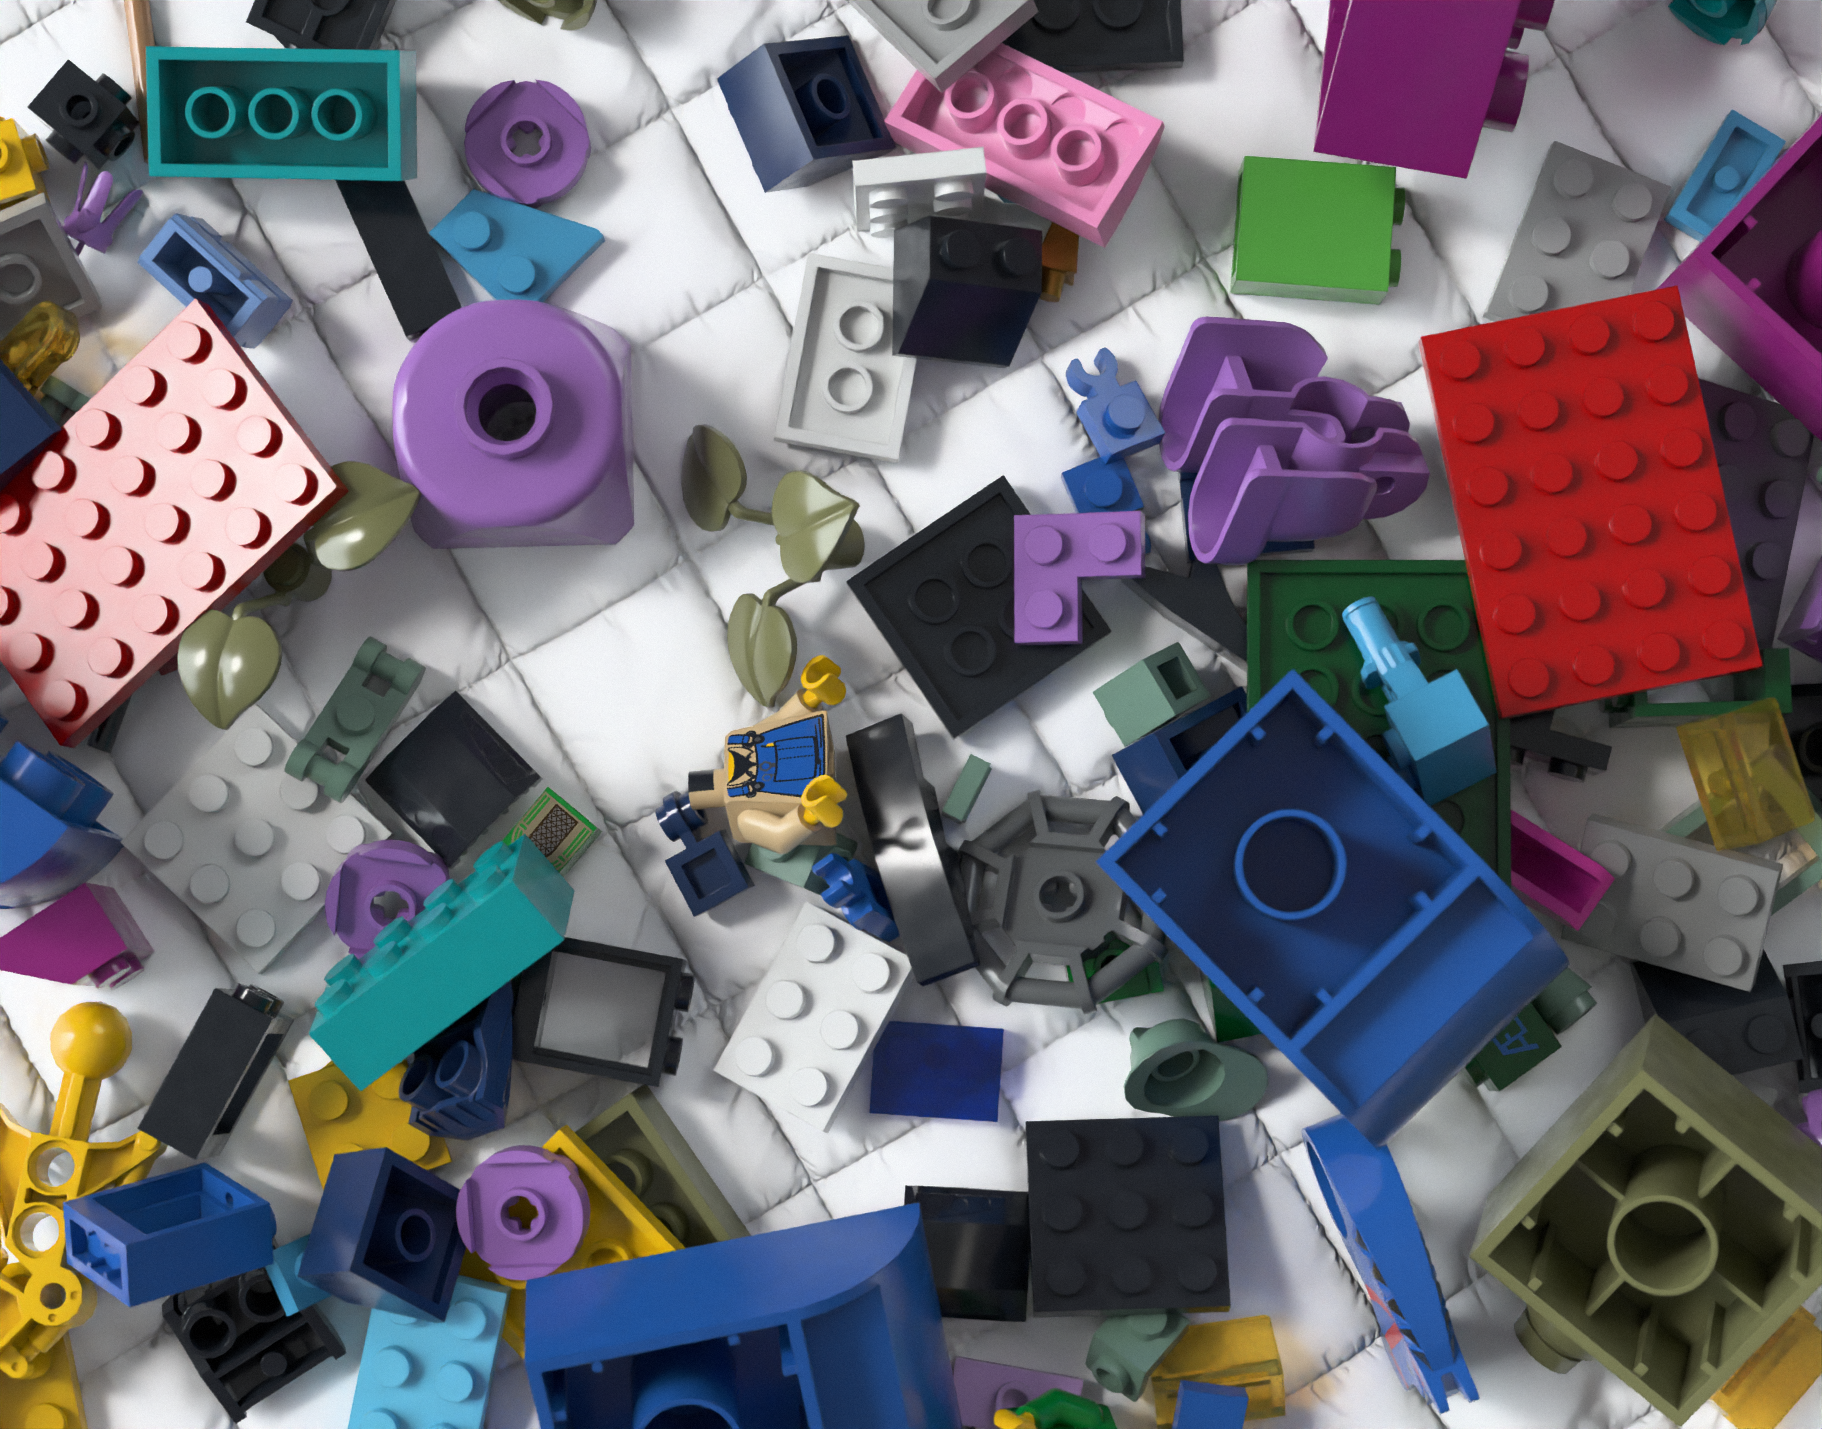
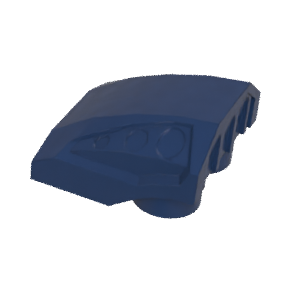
(464, 1073)

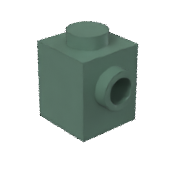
(1151, 694)

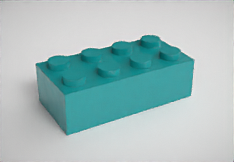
(282, 113)
(441, 960)

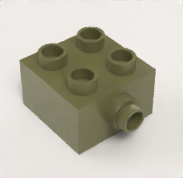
(1658, 1225)

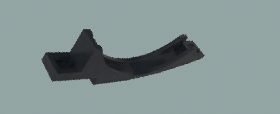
(1207, 613)

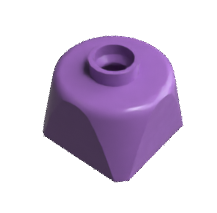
(556, 483)

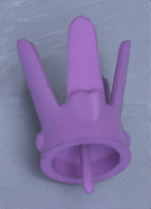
(85, 222)

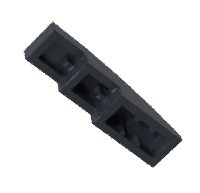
(912, 852)

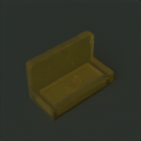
(1746, 774)
(1224, 1353)
(1773, 1376)

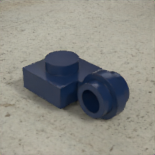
(708, 867)

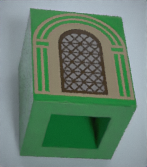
(555, 830)

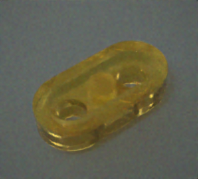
(40, 344)

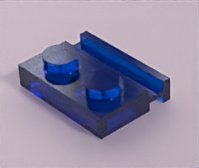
(937, 1071)

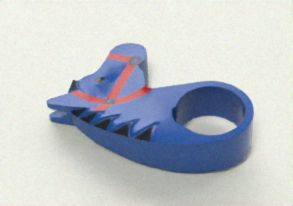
(1391, 1258)

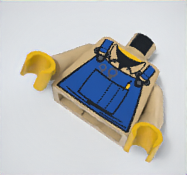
(781, 771)

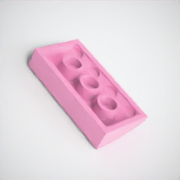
(1042, 135)

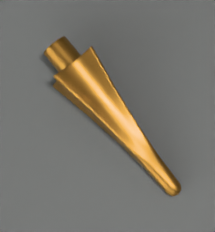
(1058, 261)

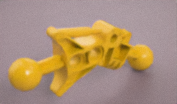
(87, 1046)

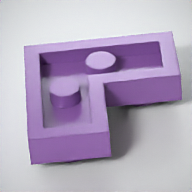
(1054, 558)

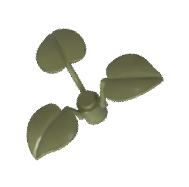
(813, 537)
(236, 658)

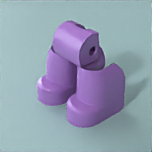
(1277, 443)

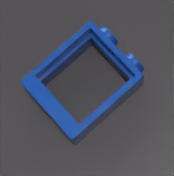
(168, 1234)

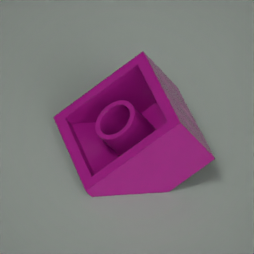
(78, 941)

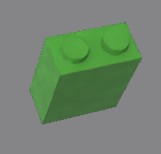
(1316, 230)

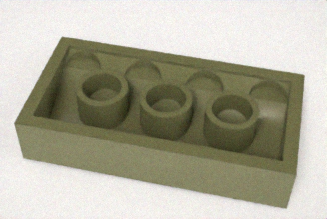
(661, 1169)

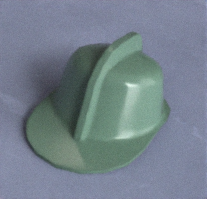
(1188, 1074)

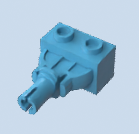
(1436, 728)

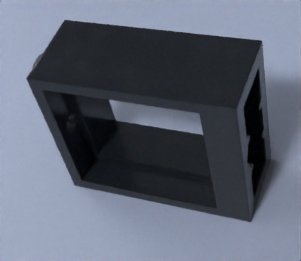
(534, 1000)
(217, 1071)

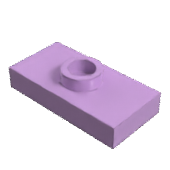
(990, 1386)

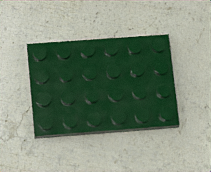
(1300, 627)

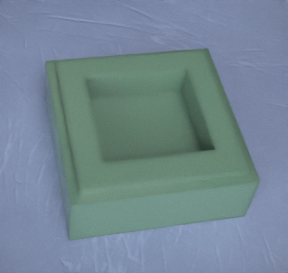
(967, 789)

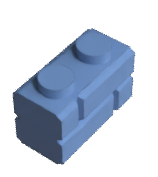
(196, 264)

